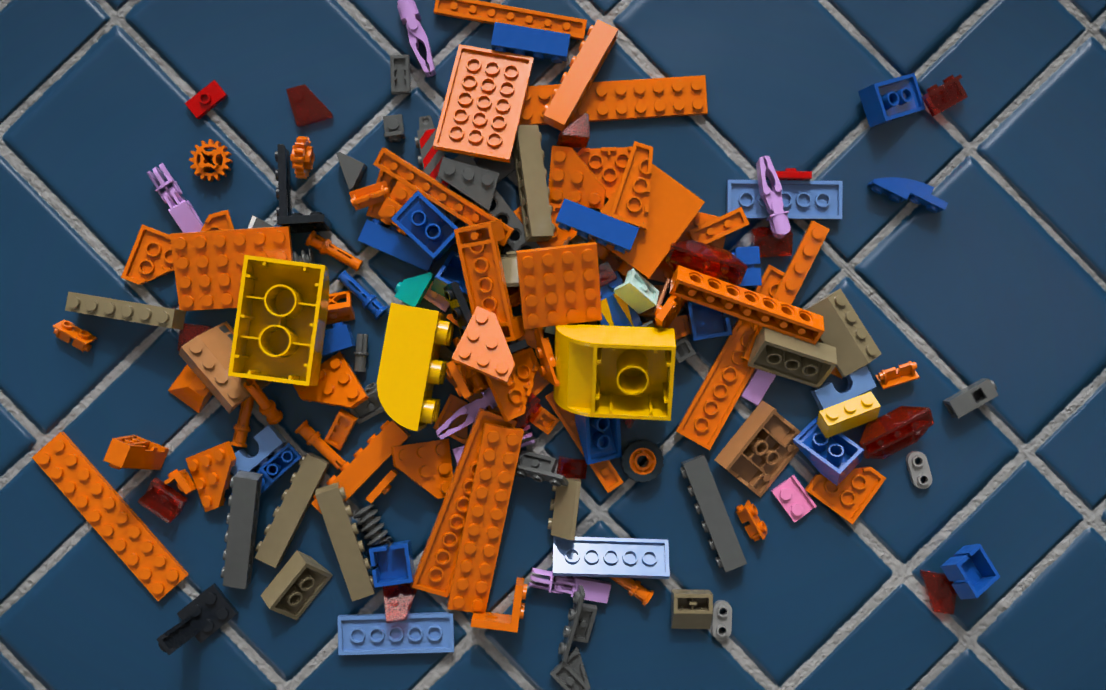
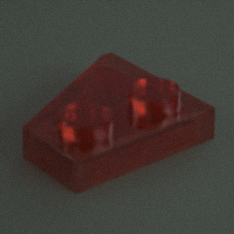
(306, 106)
(940, 592)
(398, 601)

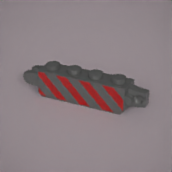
(430, 158)

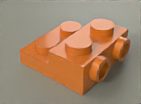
(393, 203)

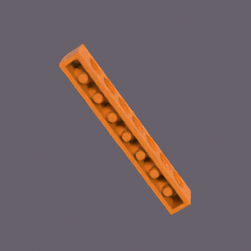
(746, 305)

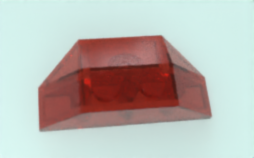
(706, 260)
(895, 431)

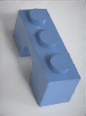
(858, 383)
(269, 442)

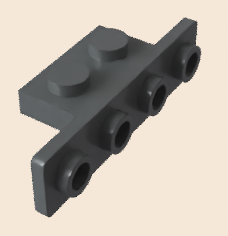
(539, 468)
(580, 623)

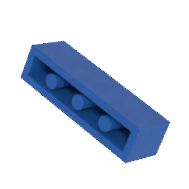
(531, 42)
(596, 225)
(395, 244)
(338, 339)

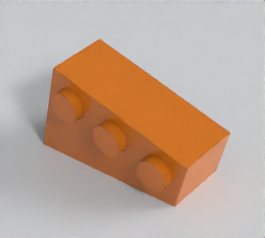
(135, 453)

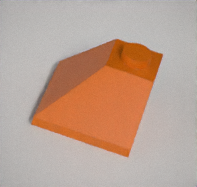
(190, 389)

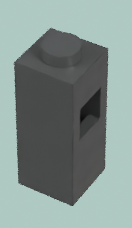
(971, 397)

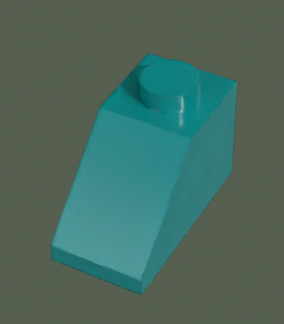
(414, 289)

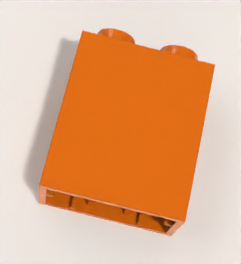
(668, 216)

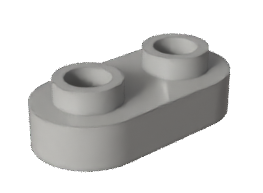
(916, 471)
(721, 620)

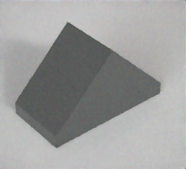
(352, 170)

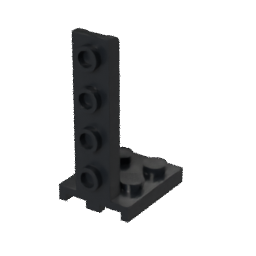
(297, 221)
(463, 315)
(199, 619)

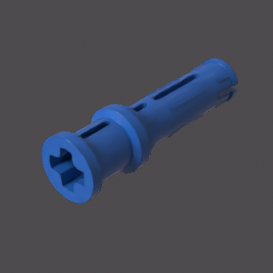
(368, 301)

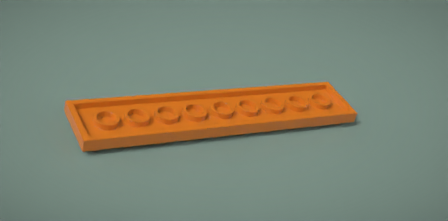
(626, 99)
(725, 378)
(110, 516)
(485, 518)
(441, 551)

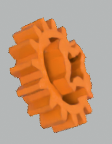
(302, 157)
(204, 164)

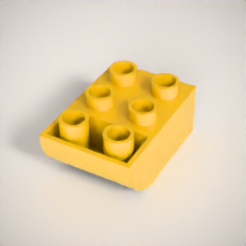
(412, 365)
(615, 371)

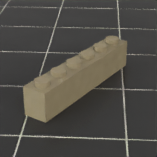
(532, 184)
(125, 310)
(292, 510)
(345, 541)

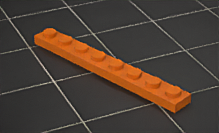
(491, 12)
(436, 191)
(796, 271)

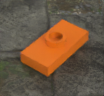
(340, 429)
(383, 487)

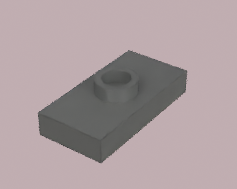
(400, 74)

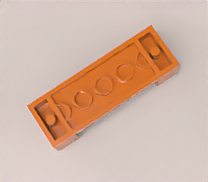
(485, 274)

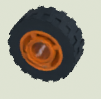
(652, 467)

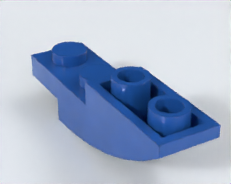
(901, 188)
(278, 466)

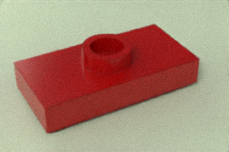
(206, 99)
(793, 174)

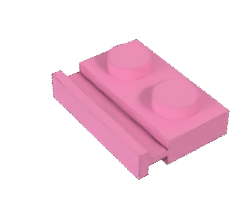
(793, 498)

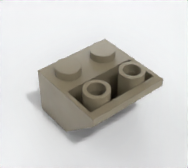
(691, 609)

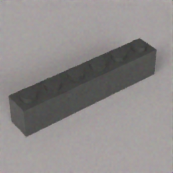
(713, 512)
(242, 529)

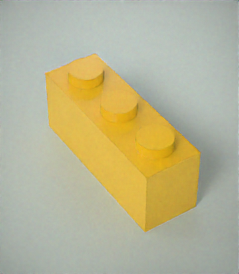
(848, 414)

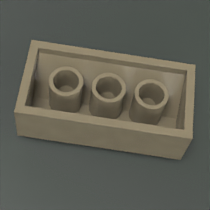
(845, 332)
(792, 357)

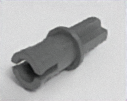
(361, 353)

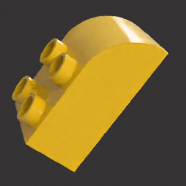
(280, 321)

